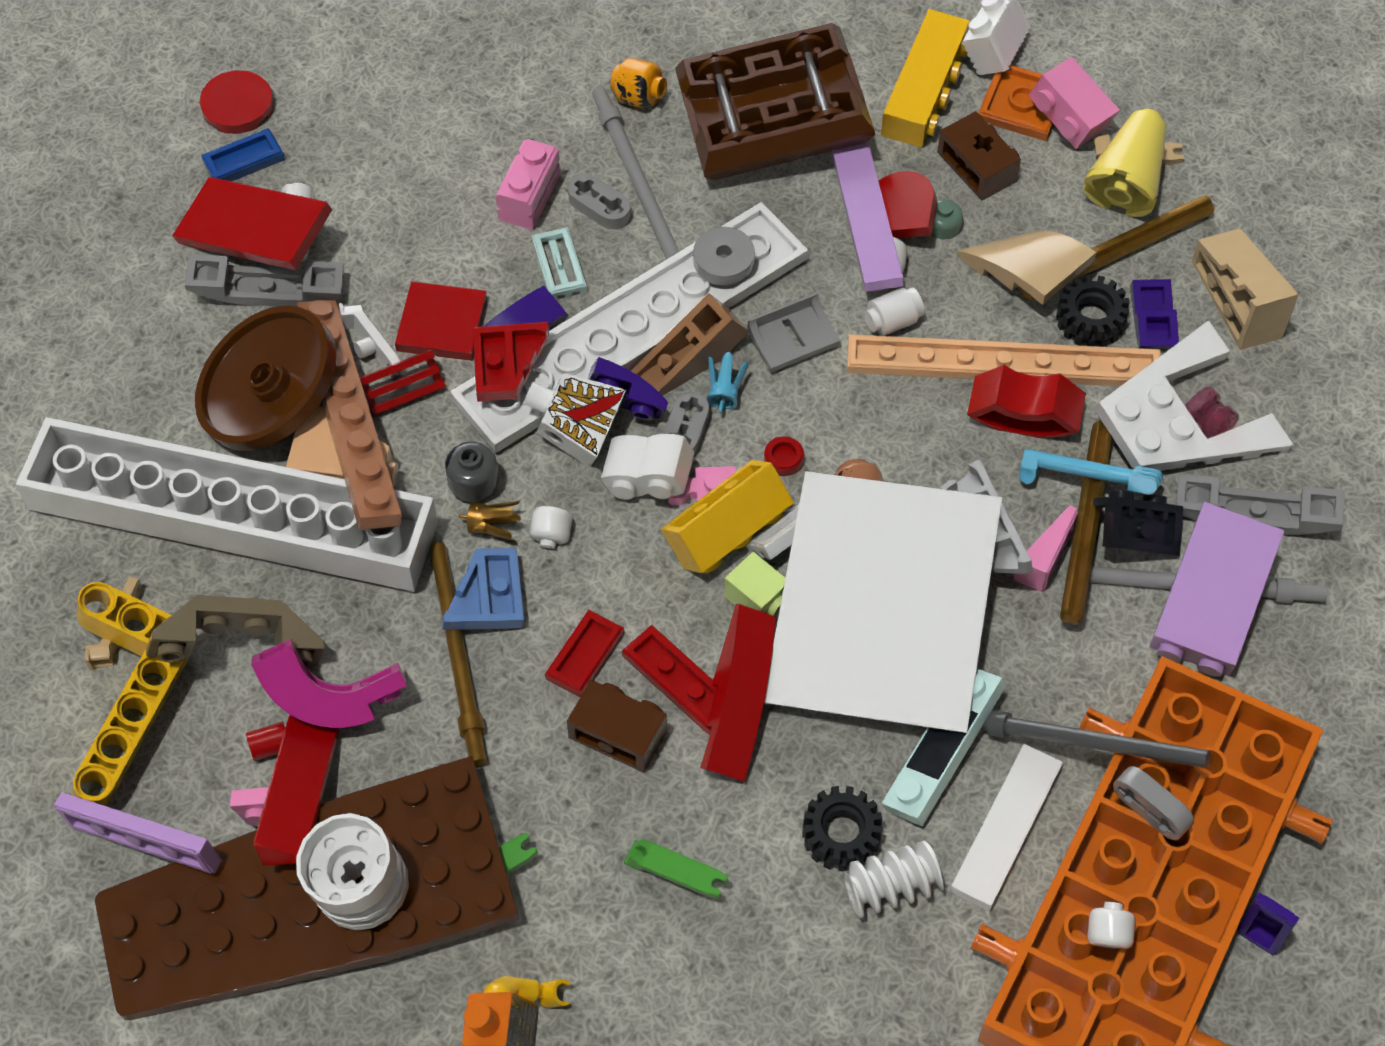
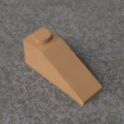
(684, 352)

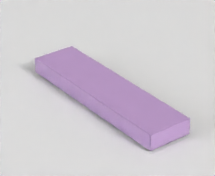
(138, 833)

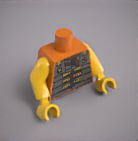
(507, 1011)

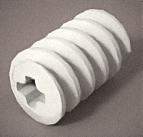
(892, 877)

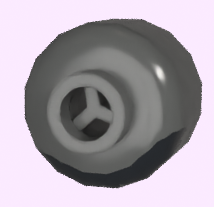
(471, 471)

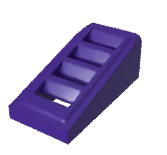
(1267, 924)

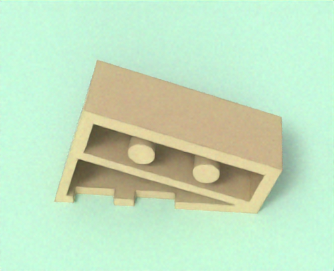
(1244, 288)

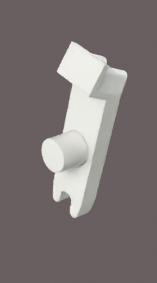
(372, 340)

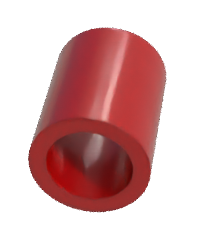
(265, 741)

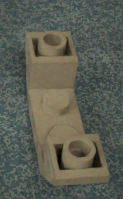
(216, 614)

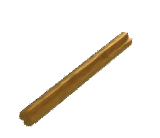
(1146, 234)
(1085, 530)

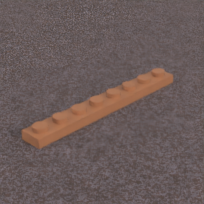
(354, 431)

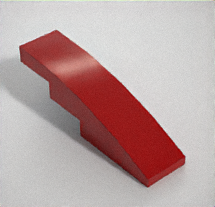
(740, 692)

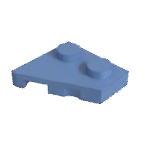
(487, 593)

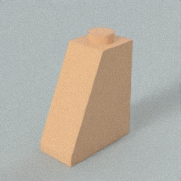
(316, 453)

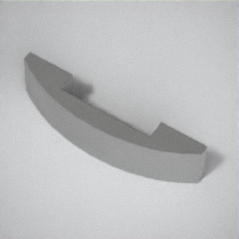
(263, 286)
(1309, 513)

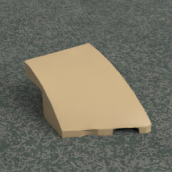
(1035, 261)

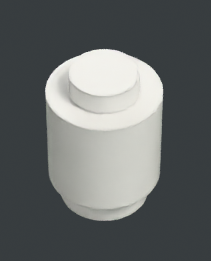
(894, 311)

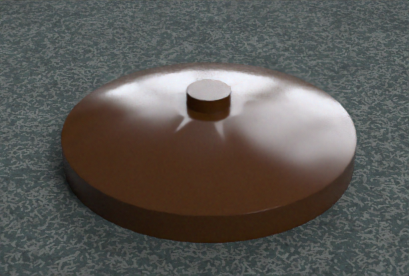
(265, 378)

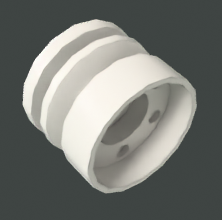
(336, 856)

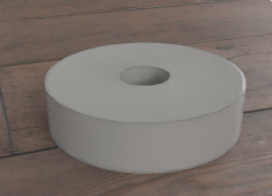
(719, 269)

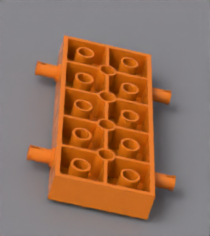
(1180, 890)

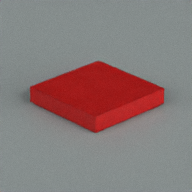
(440, 320)

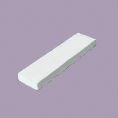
(1006, 827)

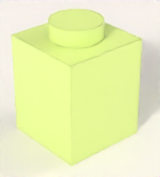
(755, 585)

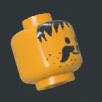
(638, 83)

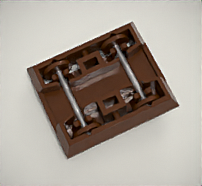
(773, 101)

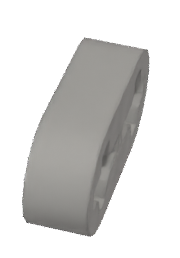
(596, 205)
(696, 427)
(1153, 803)

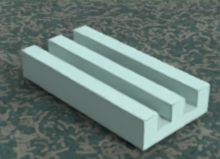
(565, 288)

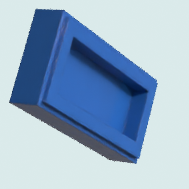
(243, 156)

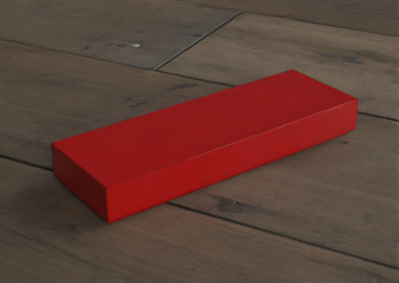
(673, 674)

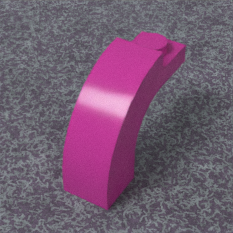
(317, 701)

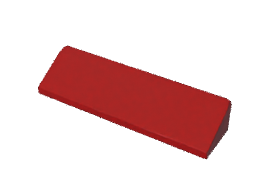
(294, 791)

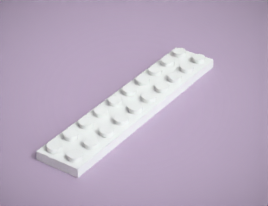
(631, 323)

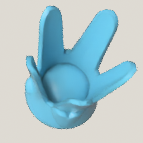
(722, 391)

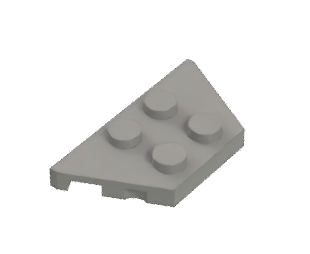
(1009, 550)

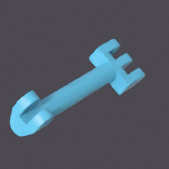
(1139, 479)

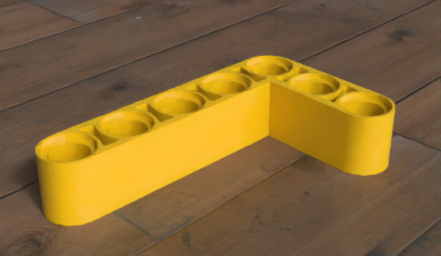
(135, 694)

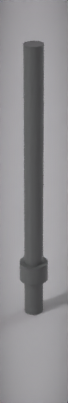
(1003, 724)

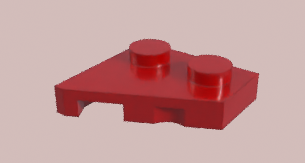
(506, 357)

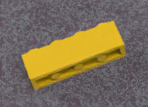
(925, 79)

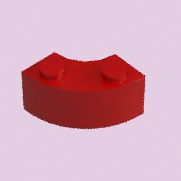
(1026, 403)

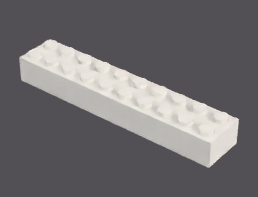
(221, 503)

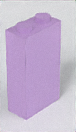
(1216, 590)

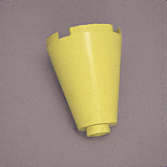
(1130, 166)

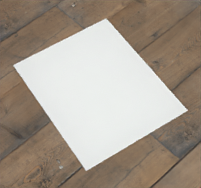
(884, 601)

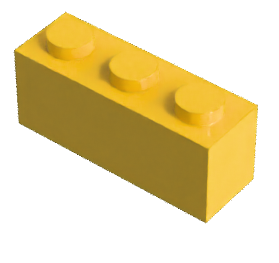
(727, 517)

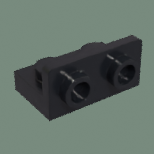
(1141, 524)

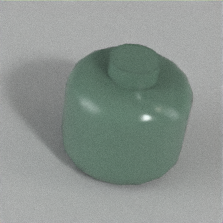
(947, 220)

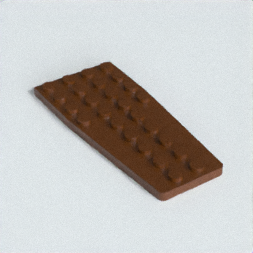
(252, 927)

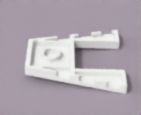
(1158, 429)

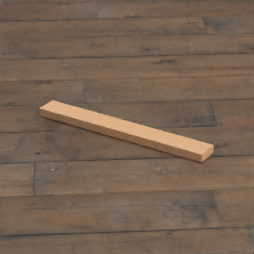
(971, 357)

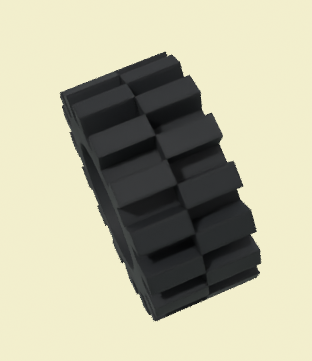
(1097, 294)
(849, 805)

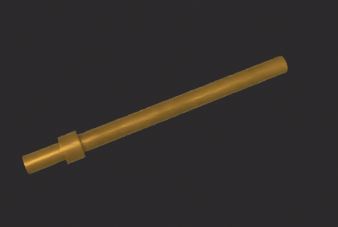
(470, 721)

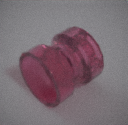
(1211, 412)

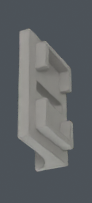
(808, 324)

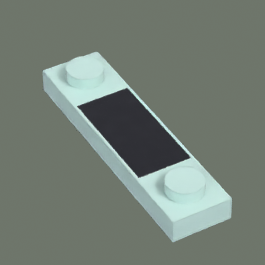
(939, 756)

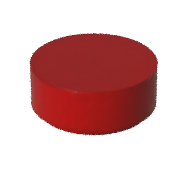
(785, 455)

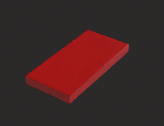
(252, 223)

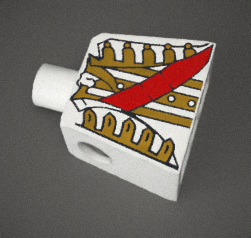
(576, 414)

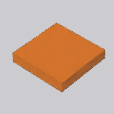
(1011, 108)

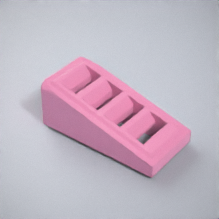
(1048, 550)

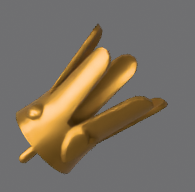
(482, 515)

